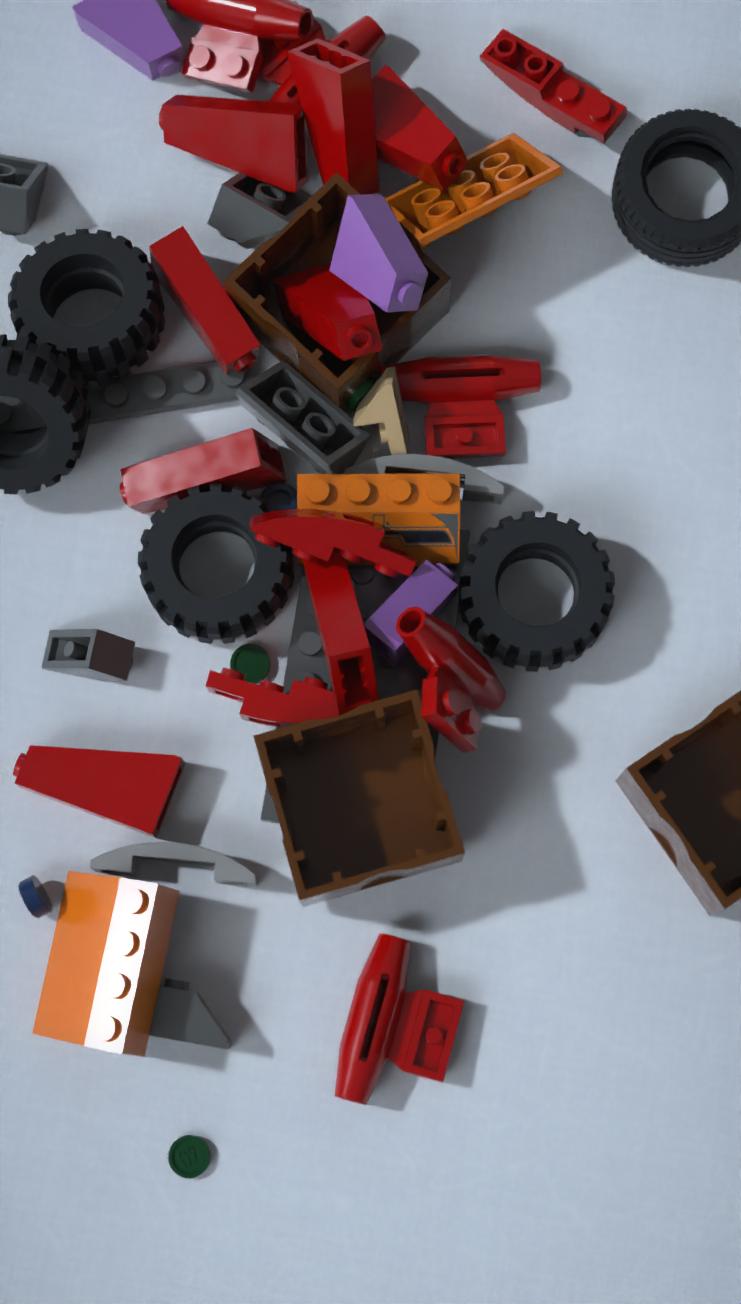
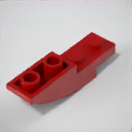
(550, 89)
(317, 532)
(267, 702)

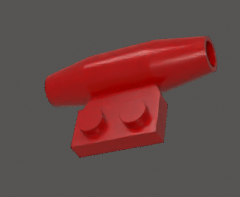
(360, 38)
(229, 43)
(462, 399)
(456, 677)
(388, 1023)

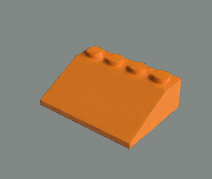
(491, 179)
(106, 962)

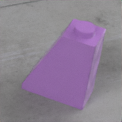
(134, 33)
(377, 255)
(426, 588)

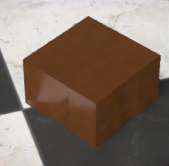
(307, 244)
(359, 798)
(693, 803)

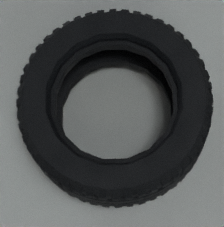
(651, 229)

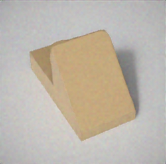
(385, 406)

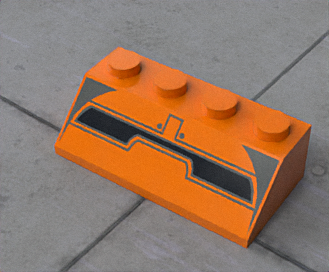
(414, 509)

